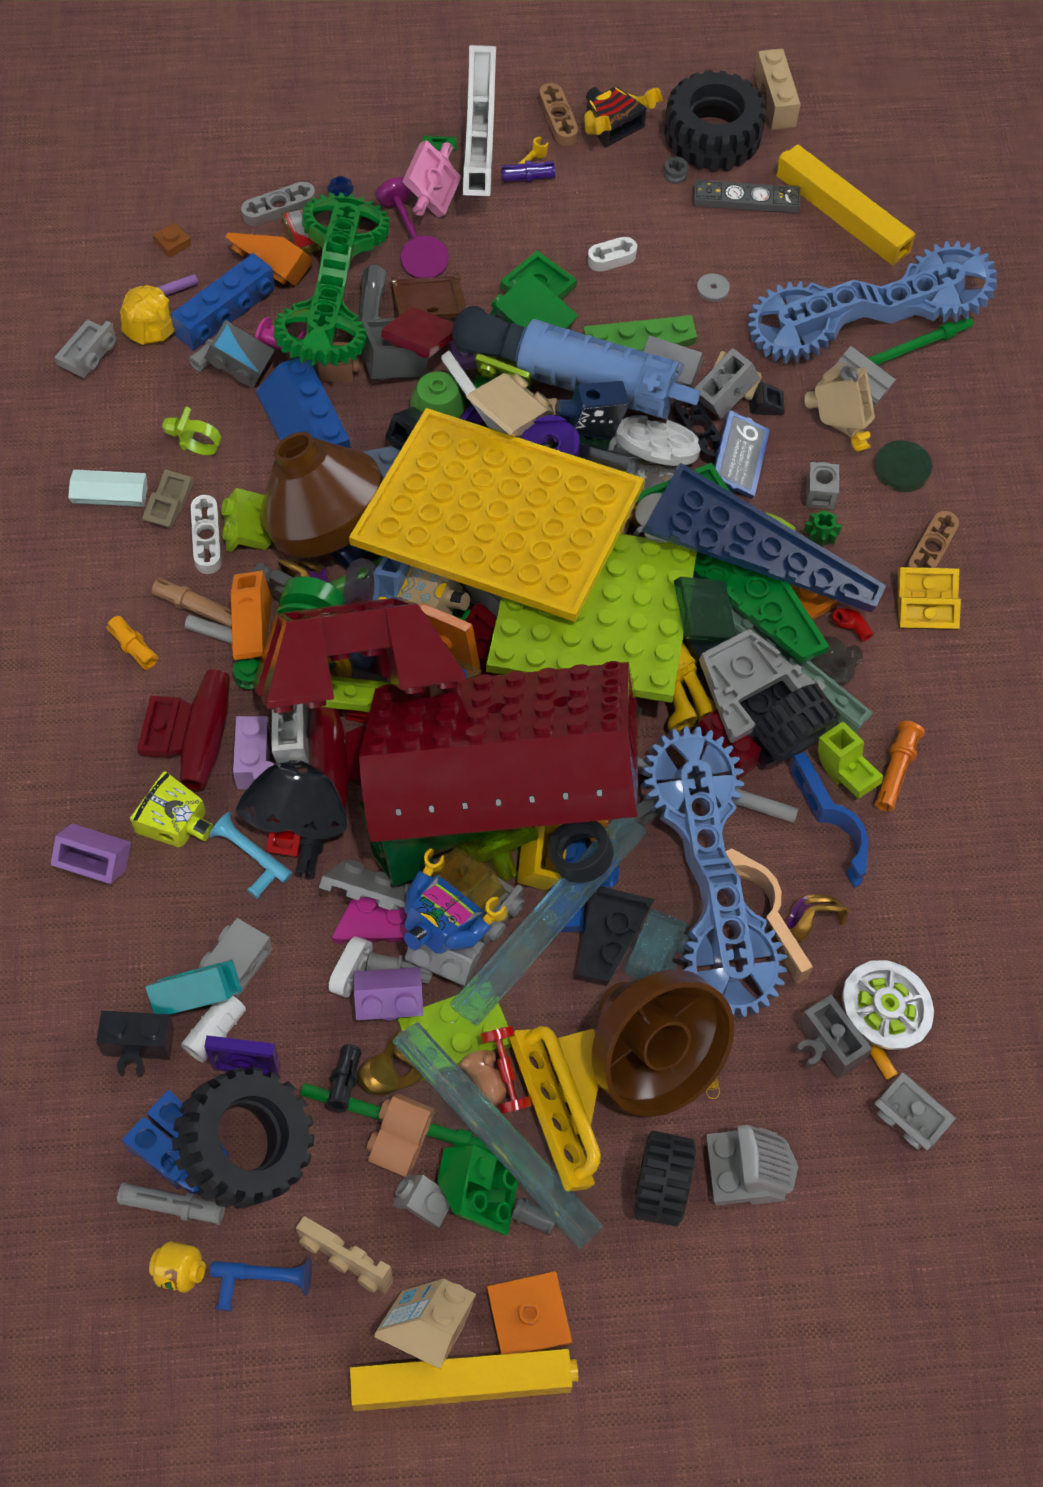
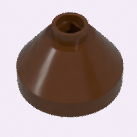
(316, 494)
(661, 1041)

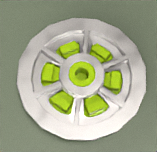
(888, 1004)

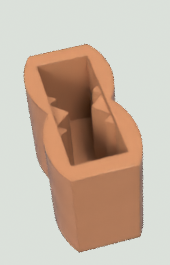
(401, 1134)

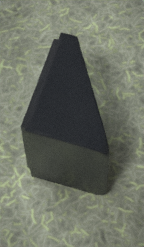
(767, 400)

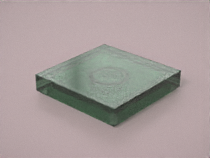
(704, 609)

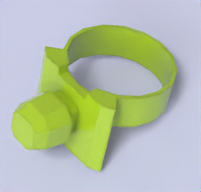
(185, 430)

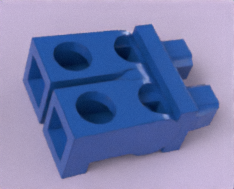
(154, 1147)

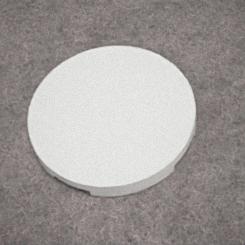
(658, 441)

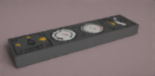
(747, 196)

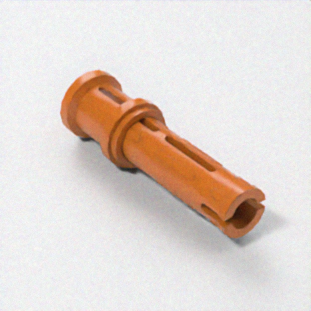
(902, 754)

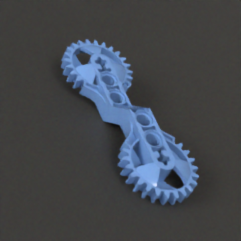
(926, 290)
(713, 867)

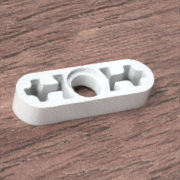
(212, 543)

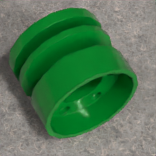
(308, 593)

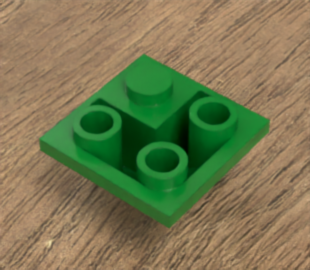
(478, 1187)

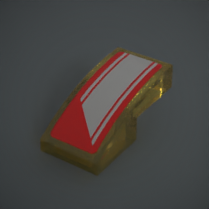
(293, 224)

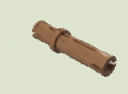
(185, 598)

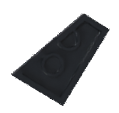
(607, 932)

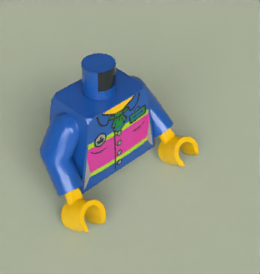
(443, 915)

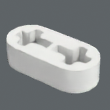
(612, 254)
(353, 959)

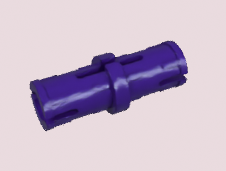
(528, 171)

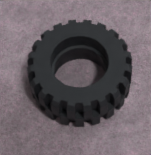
(720, 97)
(285, 1129)

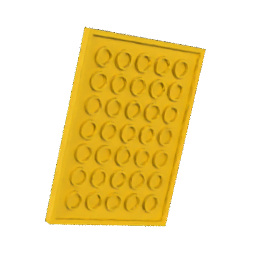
(498, 513)

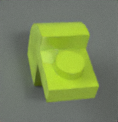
(842, 759)

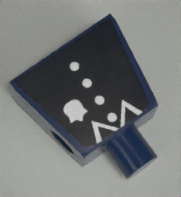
(595, 408)

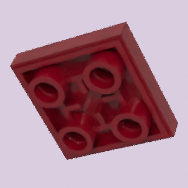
(419, 332)

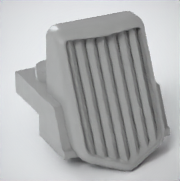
(750, 1166)

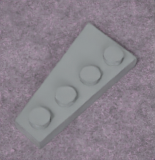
(365, 883)

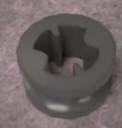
(673, 176)

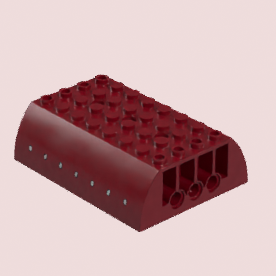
(502, 753)

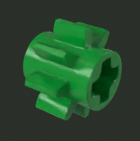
(822, 528)

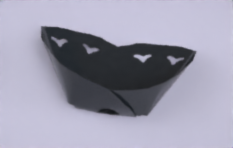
(294, 801)

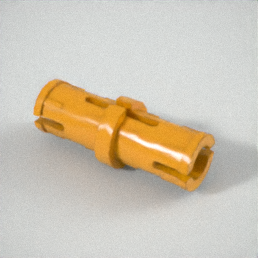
(132, 642)

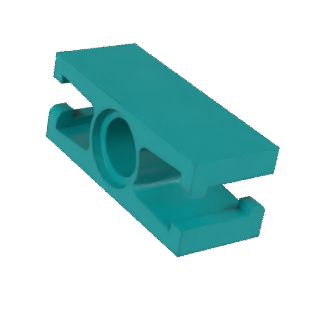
(194, 988)

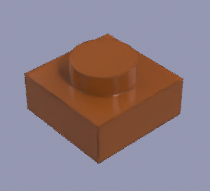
(172, 240)

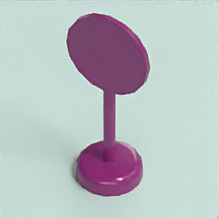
(421, 255)

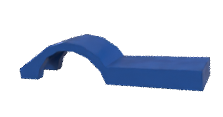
(828, 812)

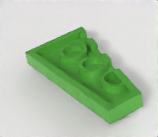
(635, 334)

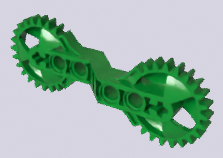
(326, 308)

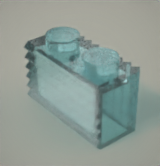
(657, 945)

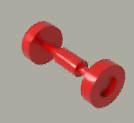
(506, 1069)

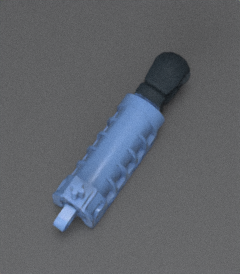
(572, 359)

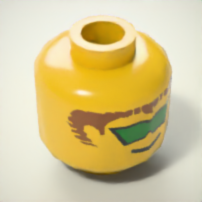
(177, 1267)

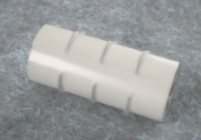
(215, 1022)

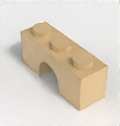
(776, 80)

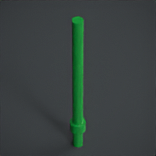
(945, 332)
(445, 1134)

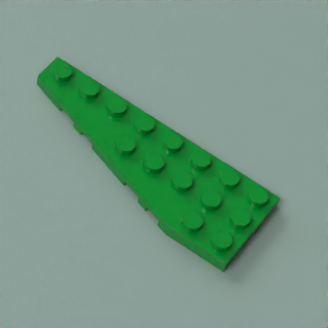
(761, 599)

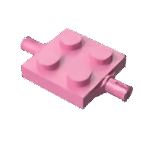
(432, 178)

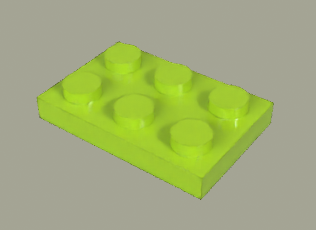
(454, 1032)

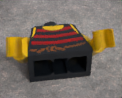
(617, 113)

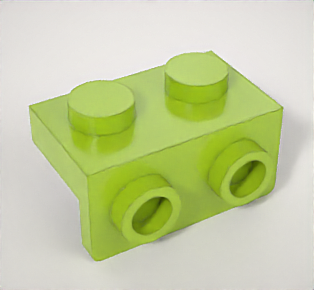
(243, 520)

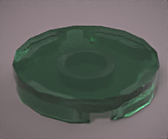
(903, 465)

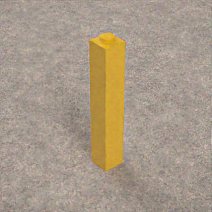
(845, 204)
(462, 1380)

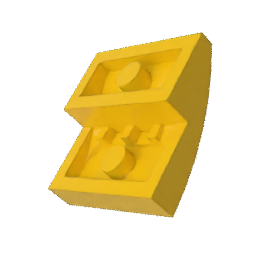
(928, 597)

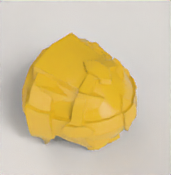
(146, 315)

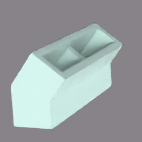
(108, 488)

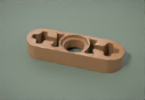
(556, 123)
(932, 535)

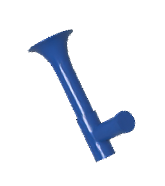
(230, 1271)

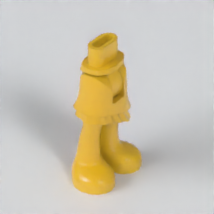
(684, 712)

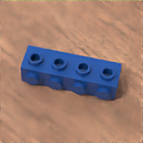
(222, 301)

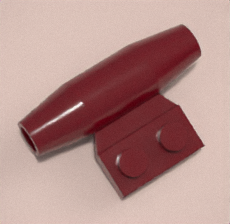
(189, 728)
(334, 749)

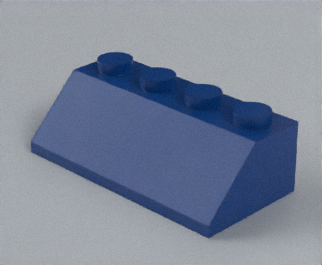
(300, 404)

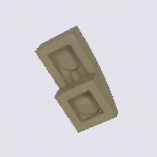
(169, 499)

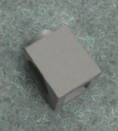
(819, 494)

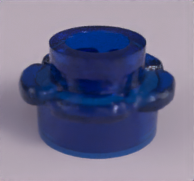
(340, 185)

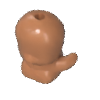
(481, 1069)

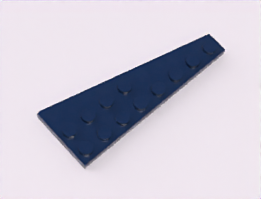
(721, 525)

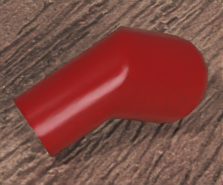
(854, 621)

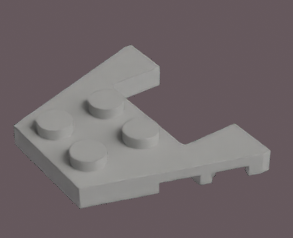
(743, 669)

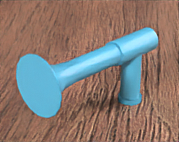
(273, 867)

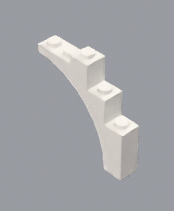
(480, 121)

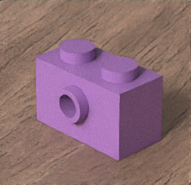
(90, 853)
(388, 993)

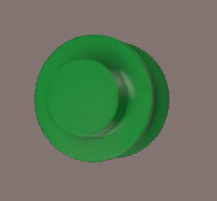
(245, 672)

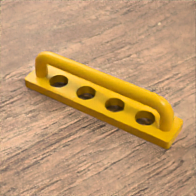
(529, 1043)

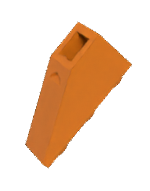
(285, 258)
(250, 614)

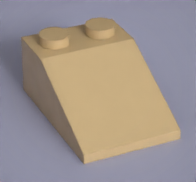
(510, 403)

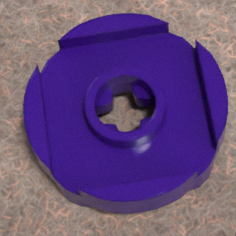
(554, 428)

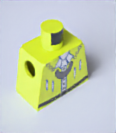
(171, 813)

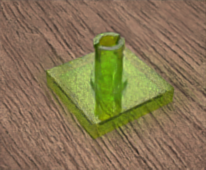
(498, 847)

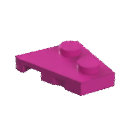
(370, 922)

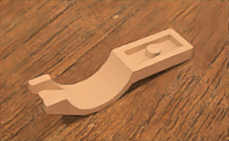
(796, 960)

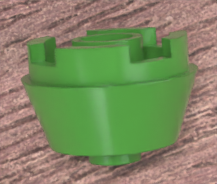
(439, 393)

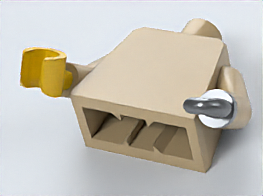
(844, 402)

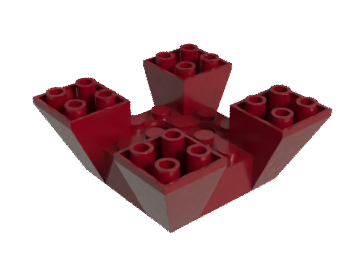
(389, 629)

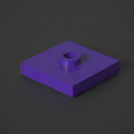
(237, 1053)

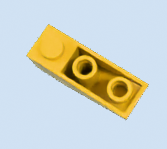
(578, 1054)

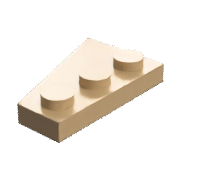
(355, 1259)

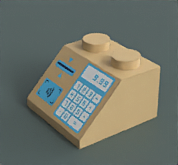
(427, 1320)

